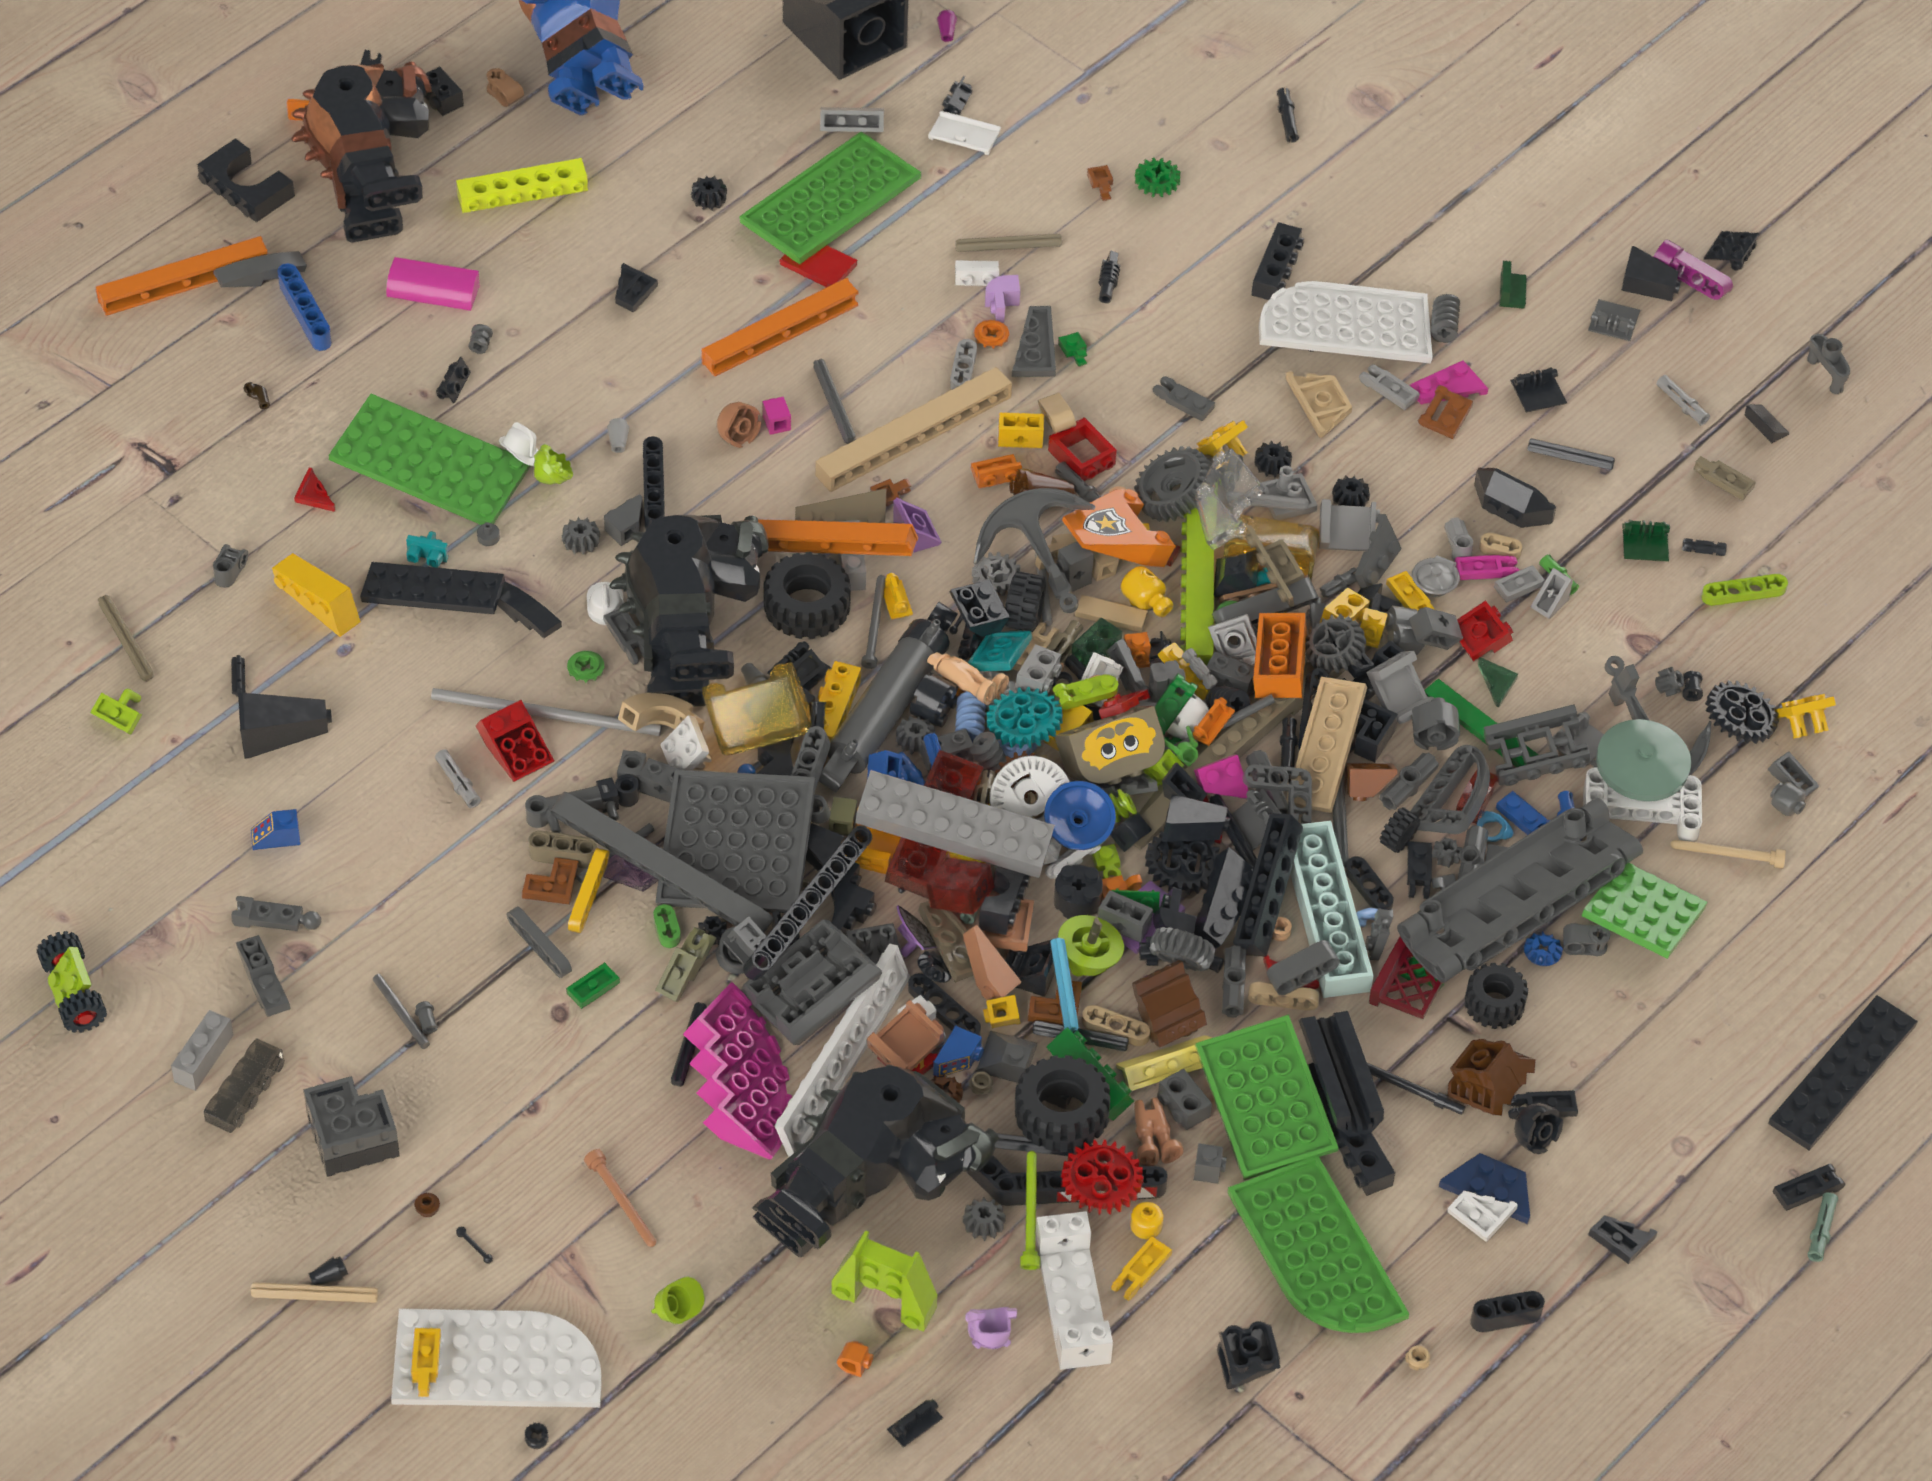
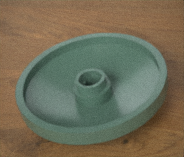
(1643, 760)

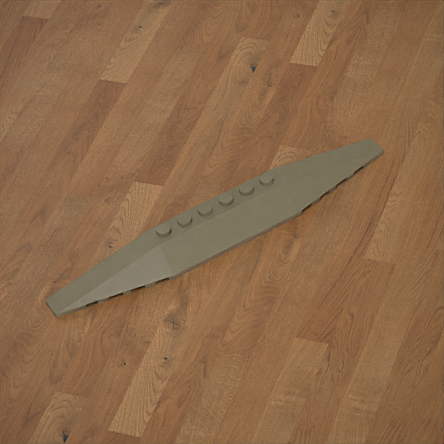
(1230, 741)

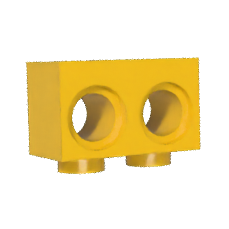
(1347, 604)

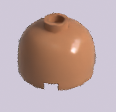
(738, 423)

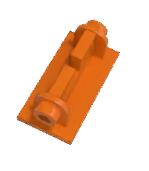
(1213, 722)

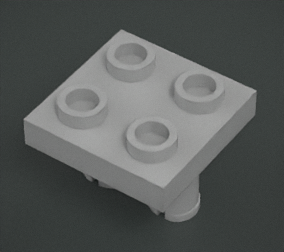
(1290, 486)

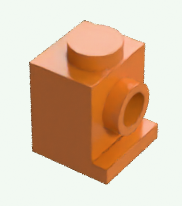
(1140, 648)

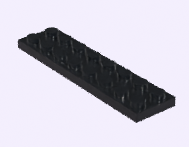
(1842, 1072)

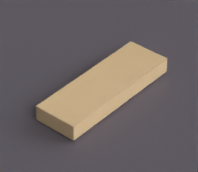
(1116, 614)

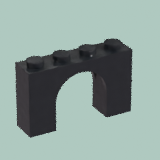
(253, 200)

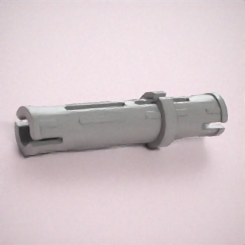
(1698, 415)
(462, 785)

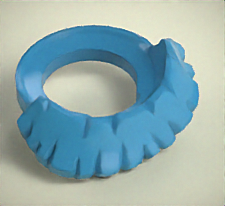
(1506, 831)

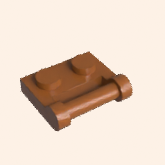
(1451, 416)

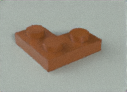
(557, 887)
(1049, 1009)

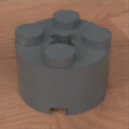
(1435, 724)

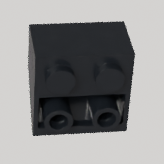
(980, 608)

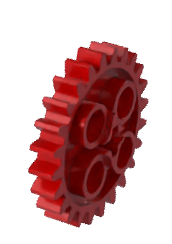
(1102, 1177)

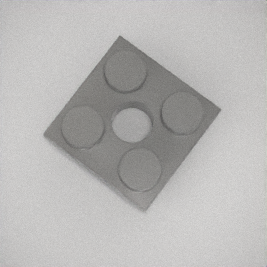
(1237, 626)

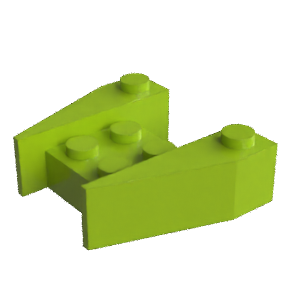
(889, 1272)

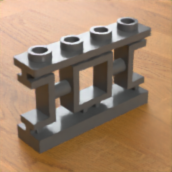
(1533, 728)

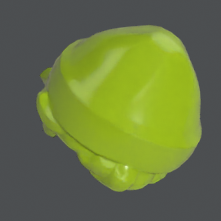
(551, 466)

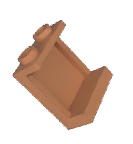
(907, 1038)

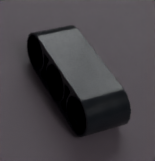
(1499, 1319)

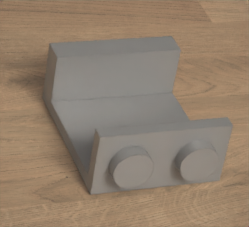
(1346, 526)

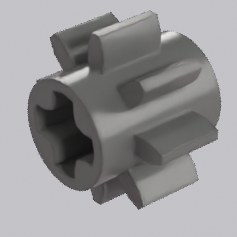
(1669, 681)
(1446, 852)

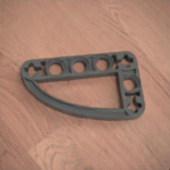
(1453, 821)

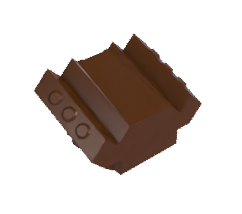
(1168, 1004)
(1489, 1075)

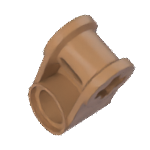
(503, 87)

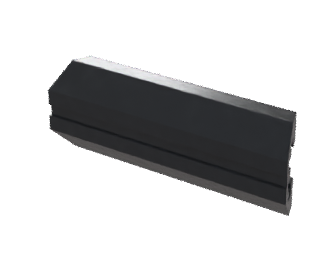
(1343, 1073)

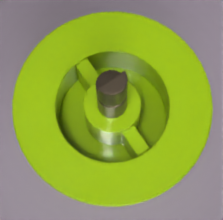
(1091, 945)

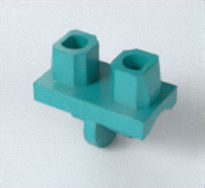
(426, 547)

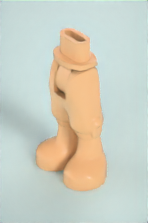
(969, 678)

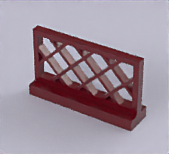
(1389, 975)

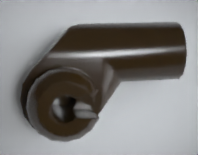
(259, 393)

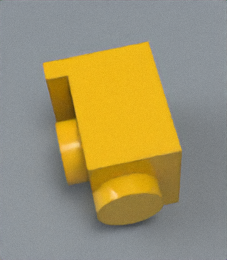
(1373, 625)
(1008, 1005)

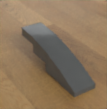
(256, 269)

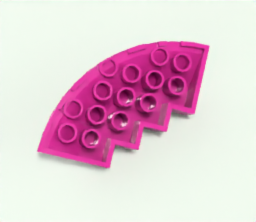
(741, 1073)

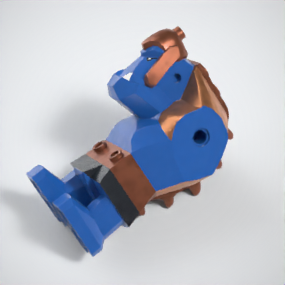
(583, 50)

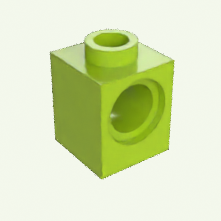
(1163, 766)

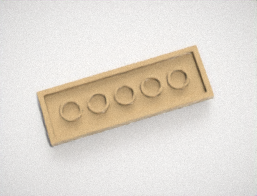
(1329, 739)

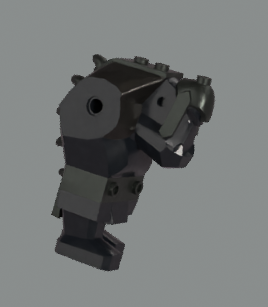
(672, 594)
(865, 1136)

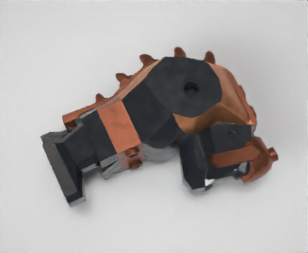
(351, 133)

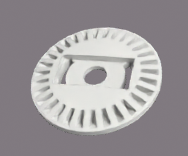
(1044, 779)

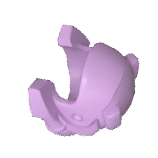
(990, 1327)

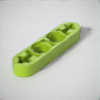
(1743, 585)

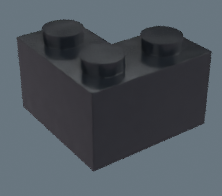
(1374, 730)

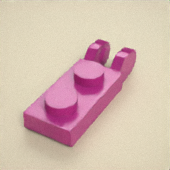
(1485, 567)

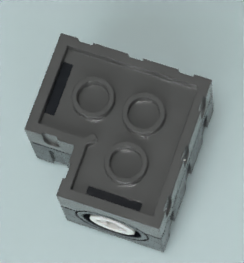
(350, 1127)

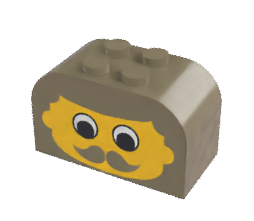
(1112, 746)

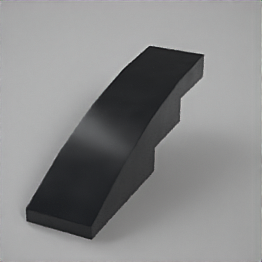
(528, 611)

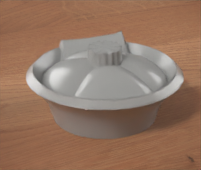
(1436, 576)

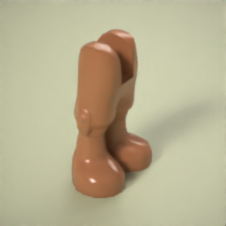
(1150, 1124)

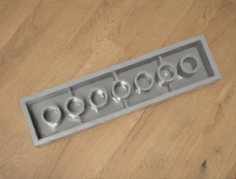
(954, 824)

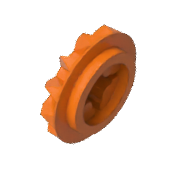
(993, 327)

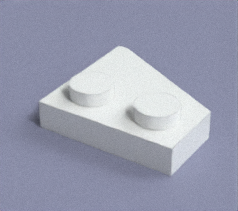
(1481, 1213)

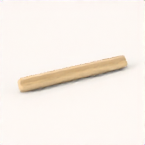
(314, 1292)

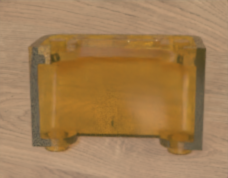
(1300, 539)
(758, 712)

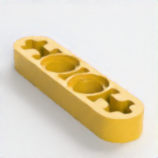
(588, 890)

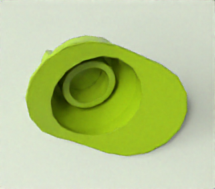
(679, 1301)

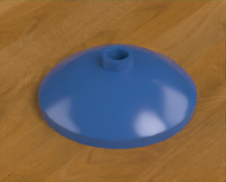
(1084, 802)

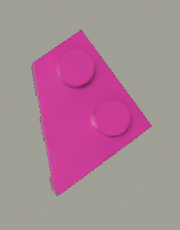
(1222, 777)

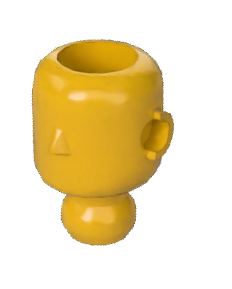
(1146, 591)

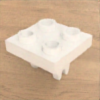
(686, 746)

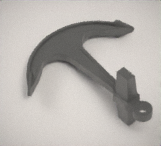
(1023, 513)
(1624, 690)

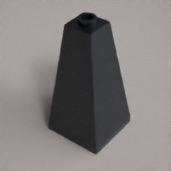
(279, 721)

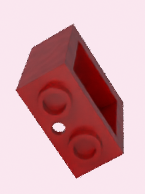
(1062, 440)

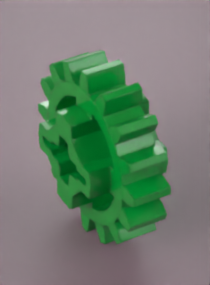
(1157, 177)

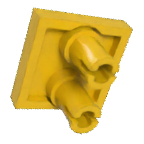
(1221, 436)
(1797, 708)

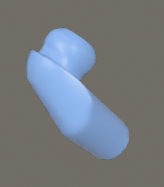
(1363, 915)

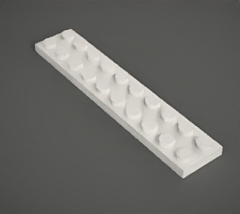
(843, 1049)

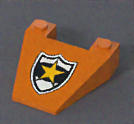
(1118, 532)

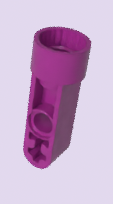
(1714, 282)

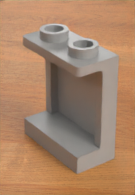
(1398, 685)

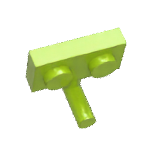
(117, 712)

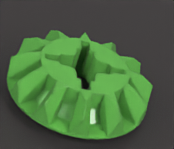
(582, 659)

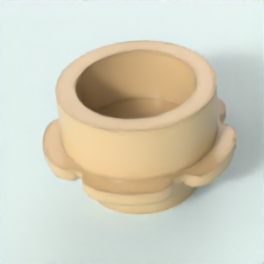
(1418, 1352)

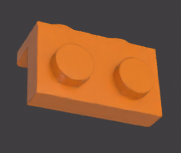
(995, 470)

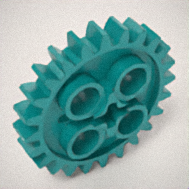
(1024, 717)

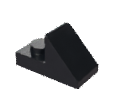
(1377, 601)

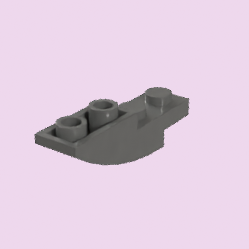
(262, 976)

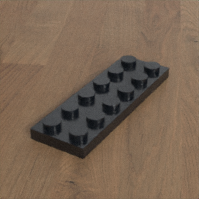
(432, 588)

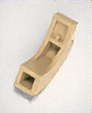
(1103, 565)
(655, 709)

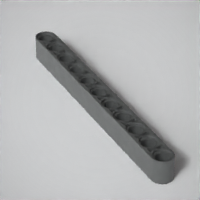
(658, 862)

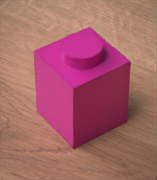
(776, 415)

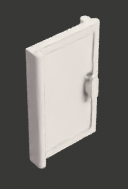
(964, 132)

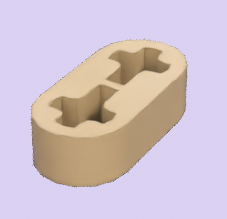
(1500, 545)

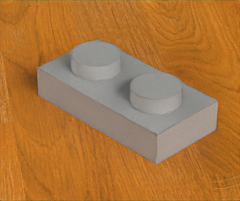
(1519, 583)

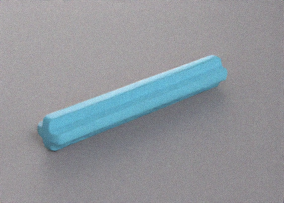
(1064, 984)

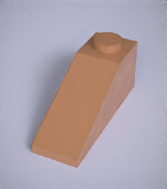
(990, 970)

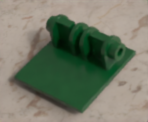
(1645, 541)

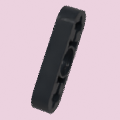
(1368, 875)

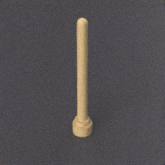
(1774, 858)

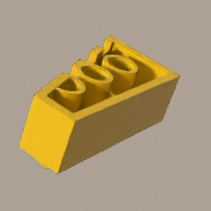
(318, 593)

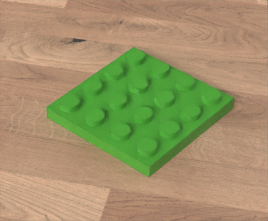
(1645, 910)

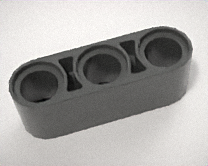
(1303, 967)

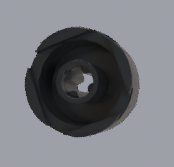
(934, 699)
(1078, 891)

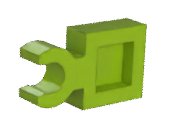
(1107, 861)

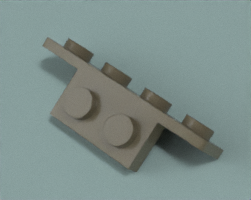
(1279, 562)

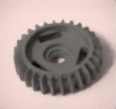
(1161, 475)

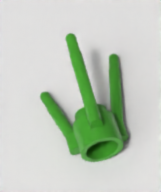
(1185, 751)

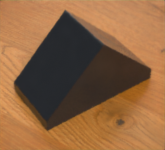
(1181, 783)

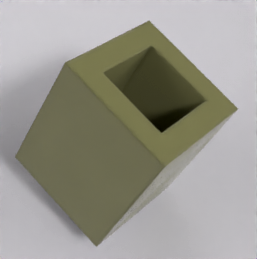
(843, 815)

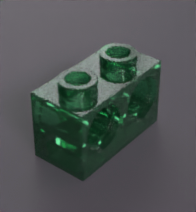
(1096, 639)

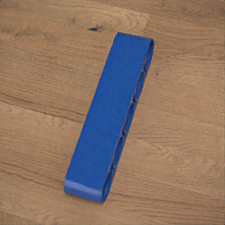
(304, 307)

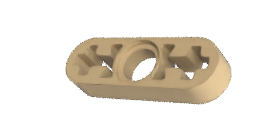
(1301, 998)
(1110, 1016)

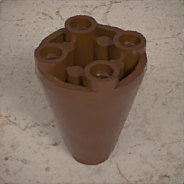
(1028, 480)

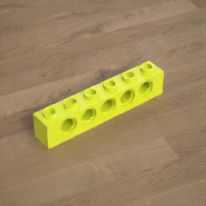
(522, 185)

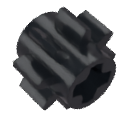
(713, 926)
(1145, 953)

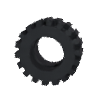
(1025, 601)
(1498, 980)

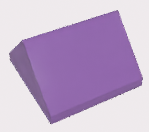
(910, 514)

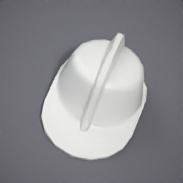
(521, 443)
(603, 600)

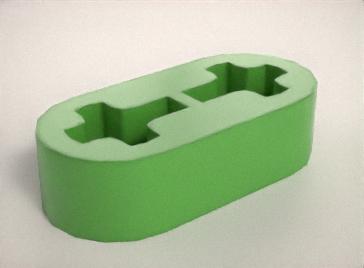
(662, 927)

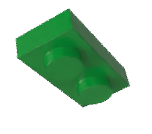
(593, 985)

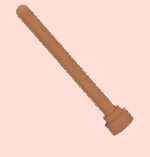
(597, 1162)

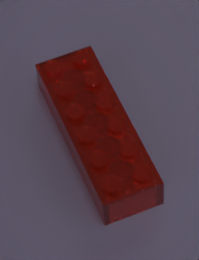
(917, 862)

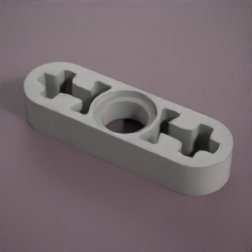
(961, 358)

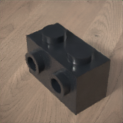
(444, 93)

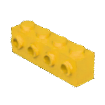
(839, 694)

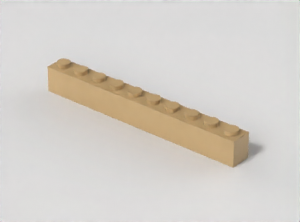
(913, 429)

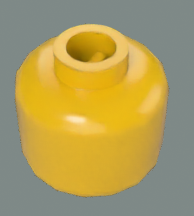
(1146, 1220)

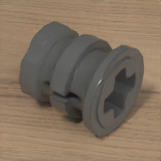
(480, 338)

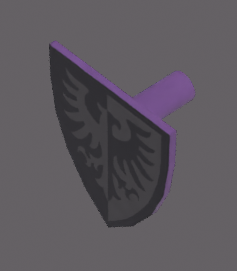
(914, 932)

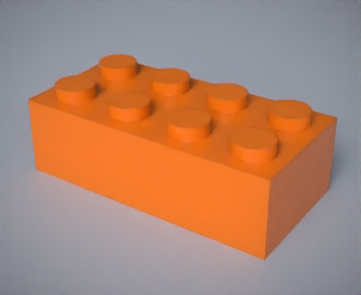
(1280, 655)

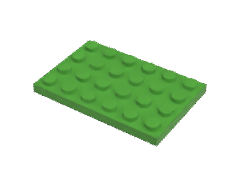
(1266, 1097)

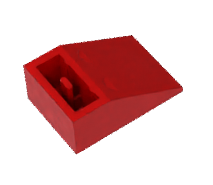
(514, 741)

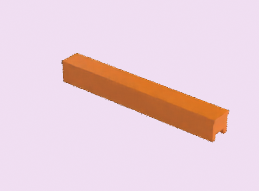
(174, 277)
(779, 327)
(840, 537)

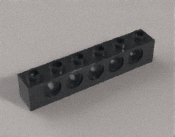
(1268, 884)
(1372, 1178)

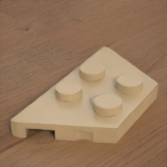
(1321, 400)

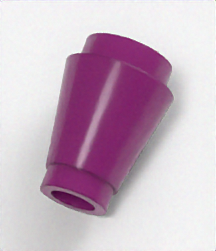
(947, 24)

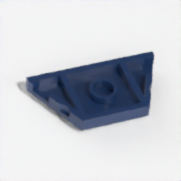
(1493, 1179)

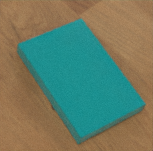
(1000, 651)

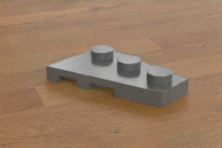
(1380, 555)

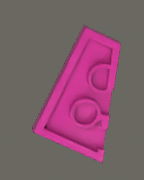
(1456, 378)

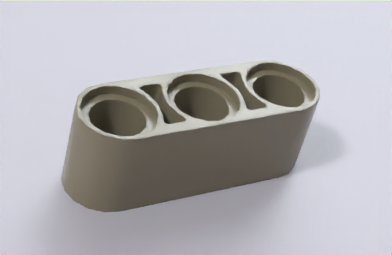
(547, 846)

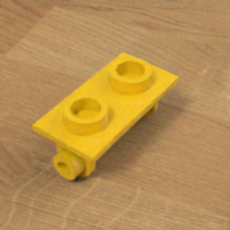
(896, 597)

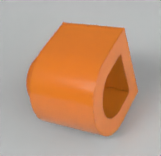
(855, 1358)

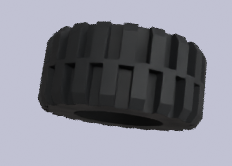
(812, 573)
(1067, 1078)

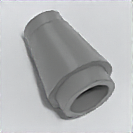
(618, 434)

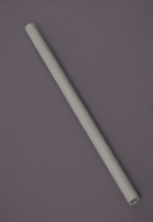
(541, 711)

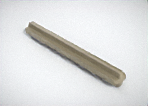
(1008, 242)
(125, 638)

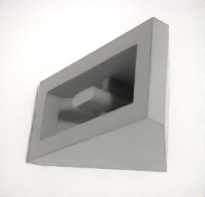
(1553, 594)

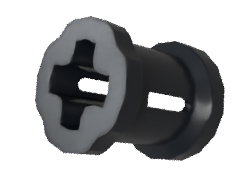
(1692, 686)

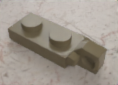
(1725, 477)

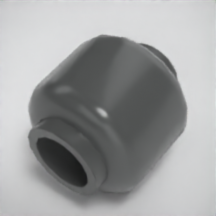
(1788, 798)

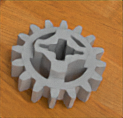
(997, 570)

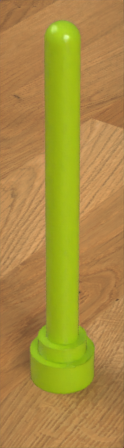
(1030, 1258)

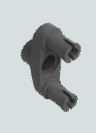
(1829, 354)

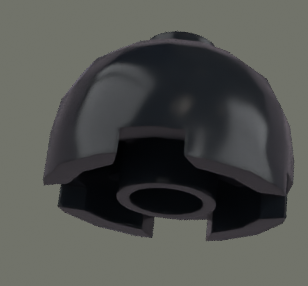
(1537, 1127)

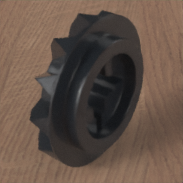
(937, 972)

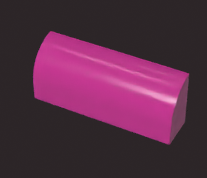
(432, 283)

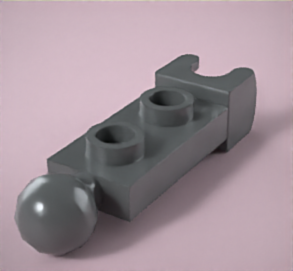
(272, 915)

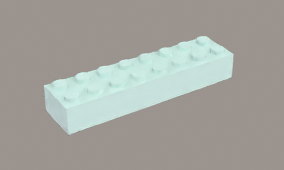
(1330, 910)

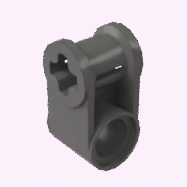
(229, 565)
(1583, 939)

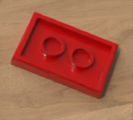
(823, 267)

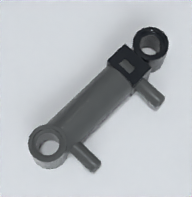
(602, 796)

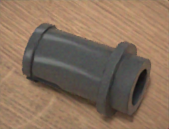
(426, 1017)

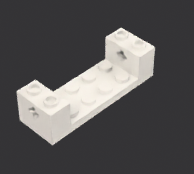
(1072, 1291)

